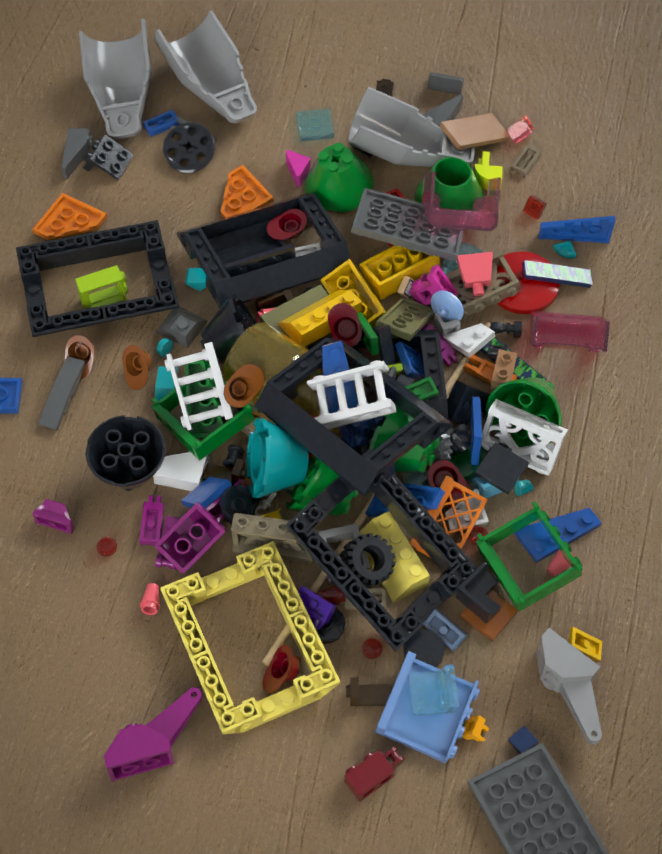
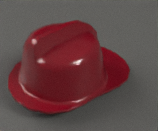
(287, 225)
(345, 324)
(438, 472)
(282, 669)

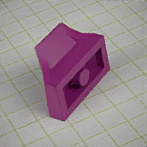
(54, 516)

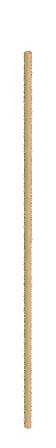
(360, 519)

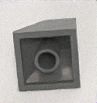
(182, 326)

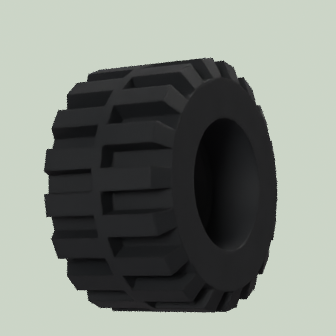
(380, 553)

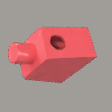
(476, 271)

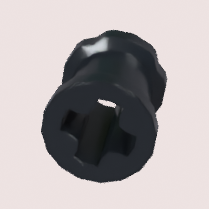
(492, 350)
(235, 453)

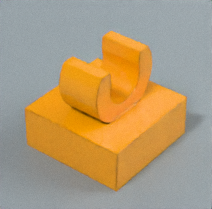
(473, 728)

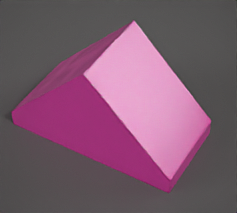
(298, 166)

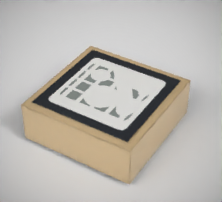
(405, 286)

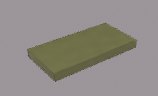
(293, 306)
(406, 318)

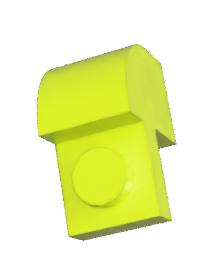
(484, 171)

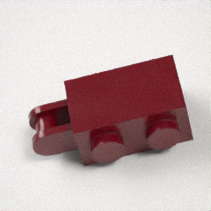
(372, 773)

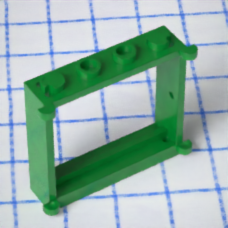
(198, 448)
(520, 600)

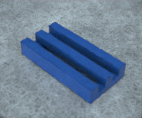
(162, 124)

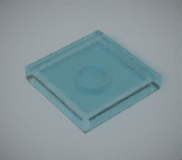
(314, 125)

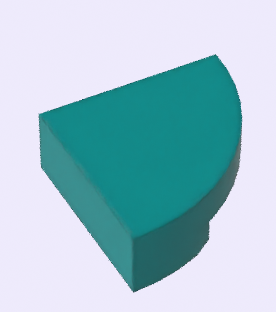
(565, 249)
(523, 487)

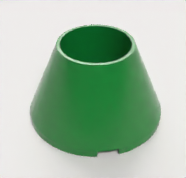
(463, 184)

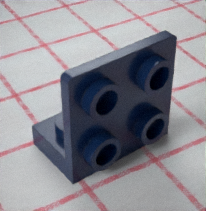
(360, 432)

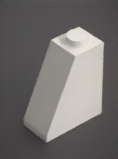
(181, 471)

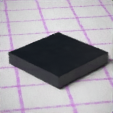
(501, 468)

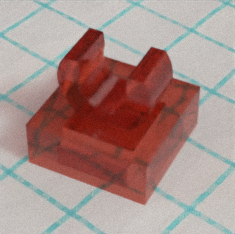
(534, 207)

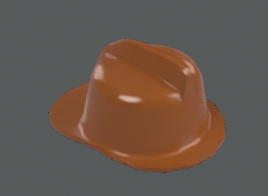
(82, 349)
(136, 366)
(243, 385)

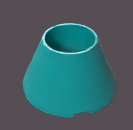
(273, 459)

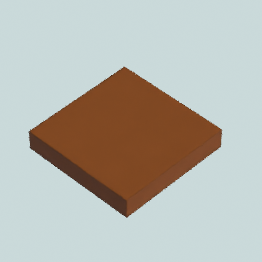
(497, 623)

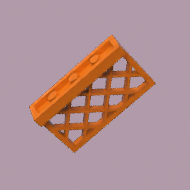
(447, 486)

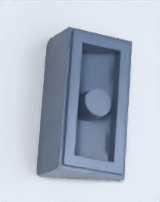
(446, 629)

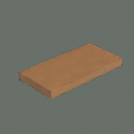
(474, 131)

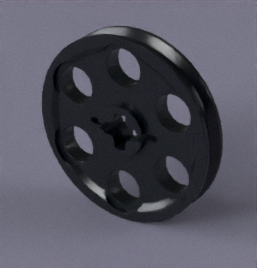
(194, 152)

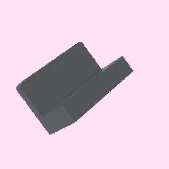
(445, 83)

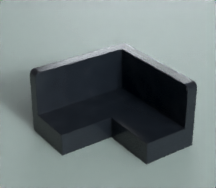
(385, 346)
(460, 401)
(474, 593)

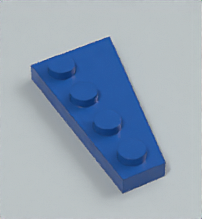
(583, 230)
(333, 362)
(427, 496)
(571, 527)

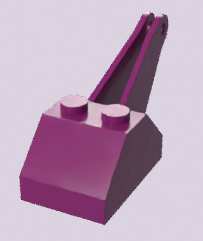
(192, 535)
(148, 746)

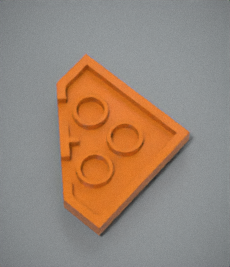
(243, 193)
(68, 218)

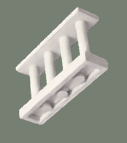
(212, 373)
(364, 410)

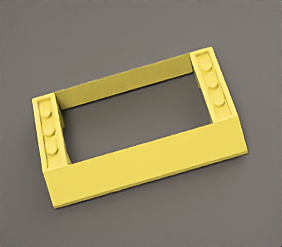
(250, 566)

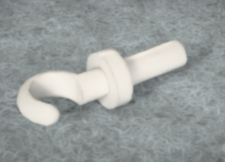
(266, 503)

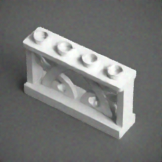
(534, 425)

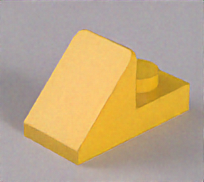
(586, 644)

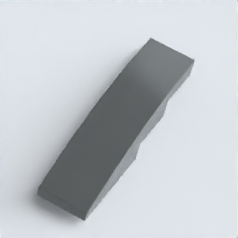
(61, 393)

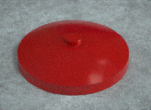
(533, 294)

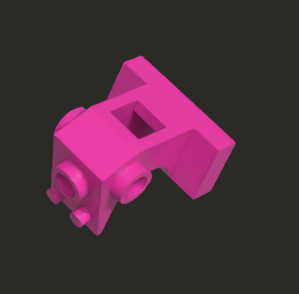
(427, 286)

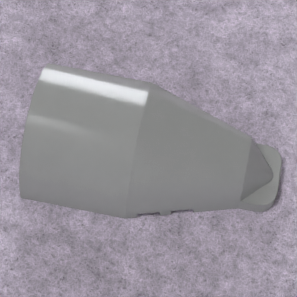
(210, 68)
(118, 80)
(400, 133)

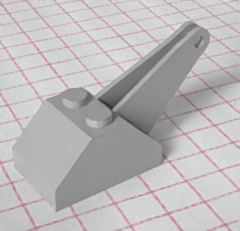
(572, 675)

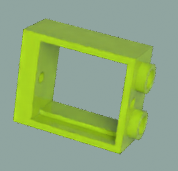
(98, 280)

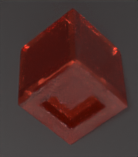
(520, 129)

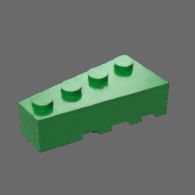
(205, 427)

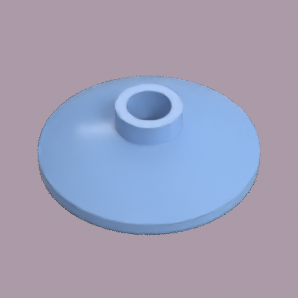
(447, 306)

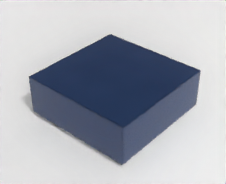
(523, 740)

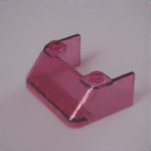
(482, 217)
(569, 330)

